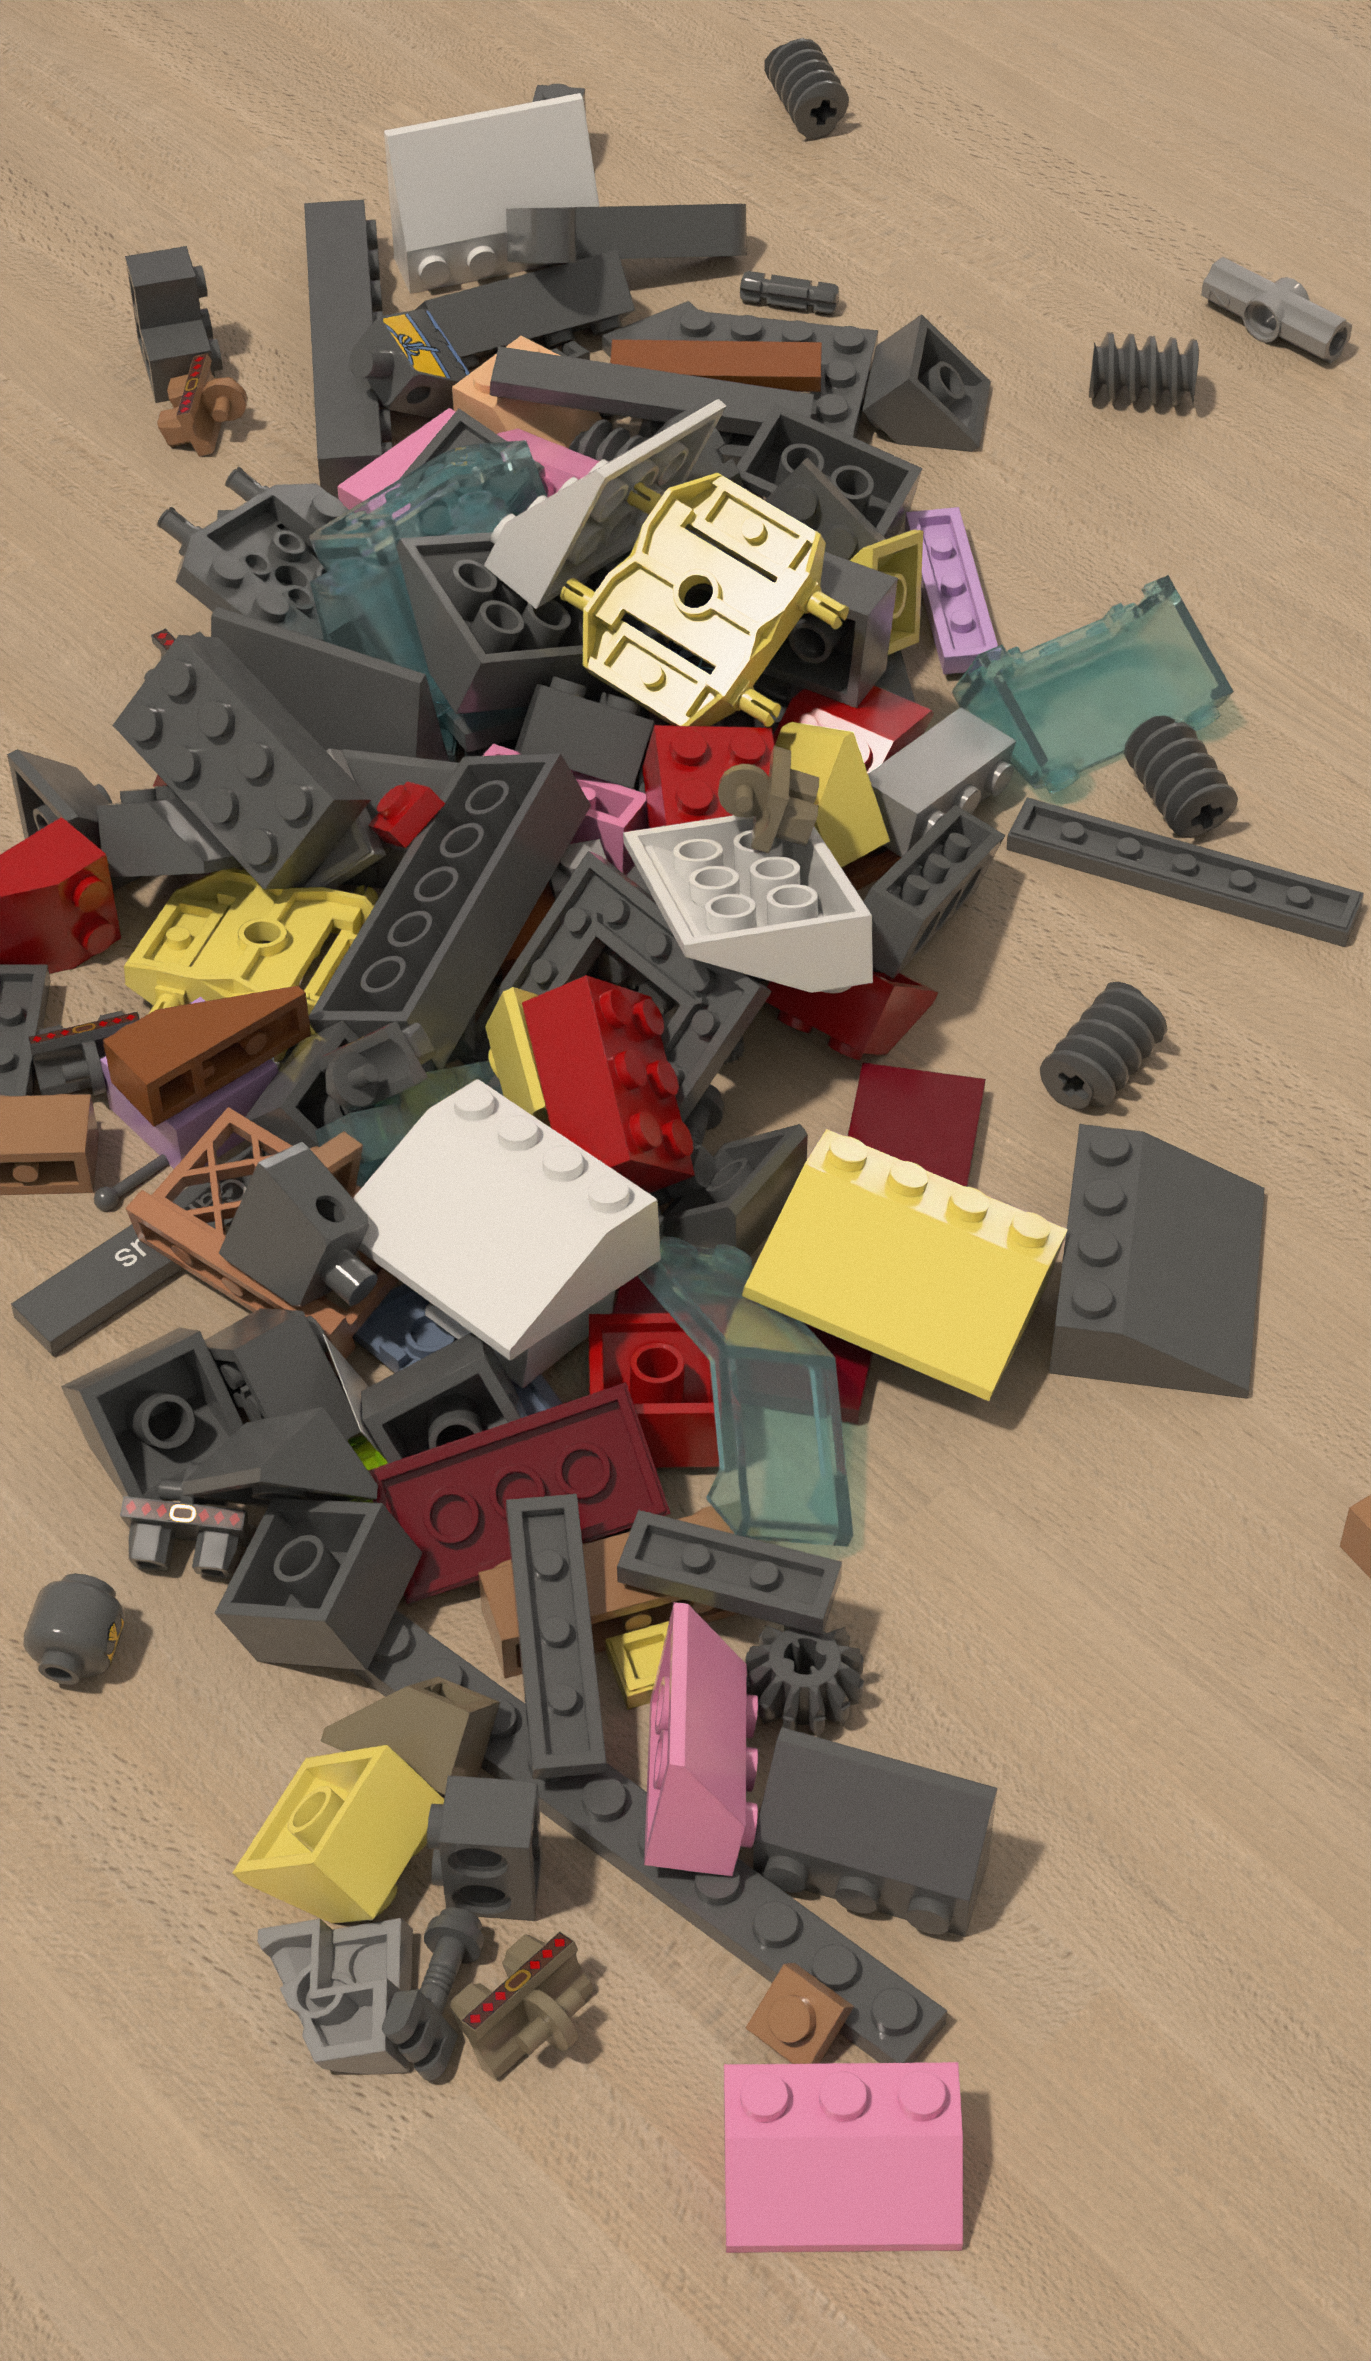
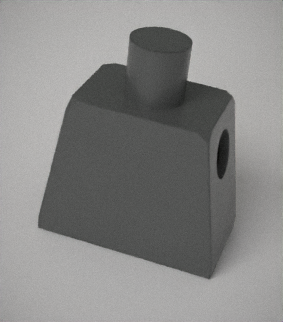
(299, 1231)

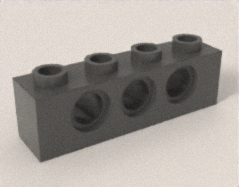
(928, 887)

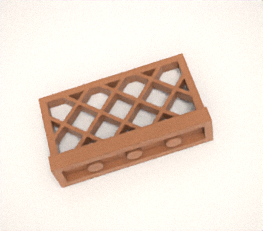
(195, 1245)

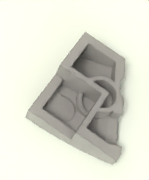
(343, 1988)

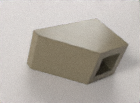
(429, 1724)

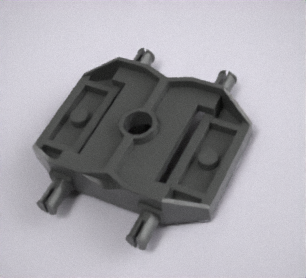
(247, 555)

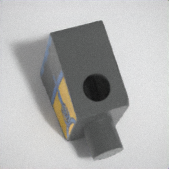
(408, 363)

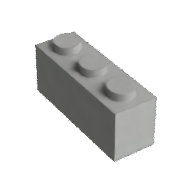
(947, 766)

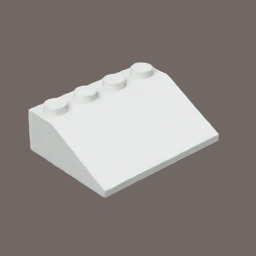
(463, 173)
(590, 517)
(755, 911)
(504, 1220)

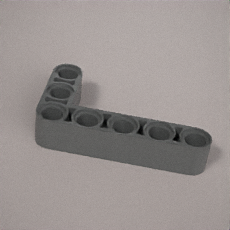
(634, 231)

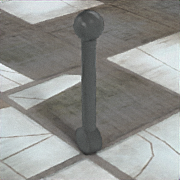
(107, 1197)

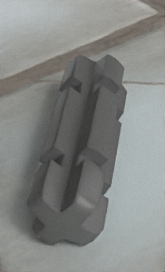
(789, 292)

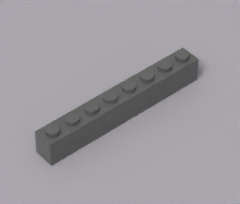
(343, 306)

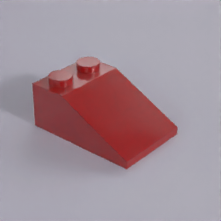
(55, 900)

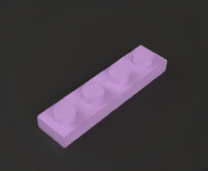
(952, 589)

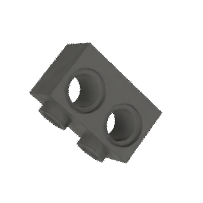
(488, 1846)

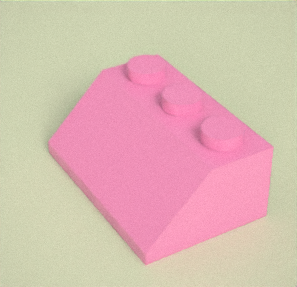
(699, 1752)
(843, 2157)

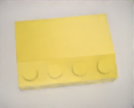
(906, 1264)

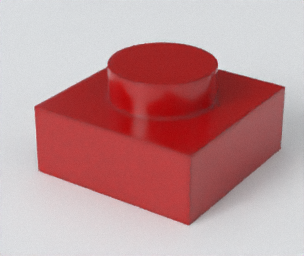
(405, 813)

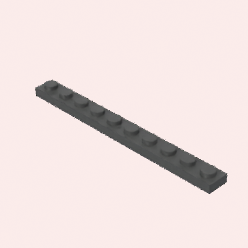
(738, 1911)

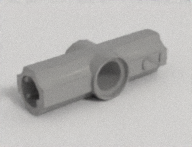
(1276, 310)

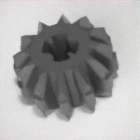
(804, 1677)

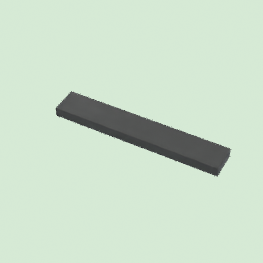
(634, 390)
(1185, 871)

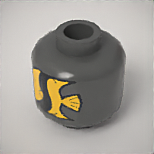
(74, 1628)

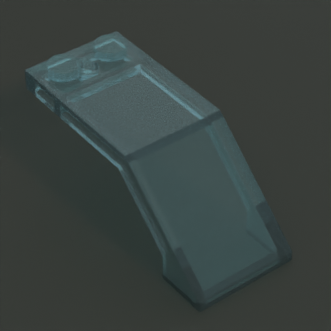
(771, 1399)

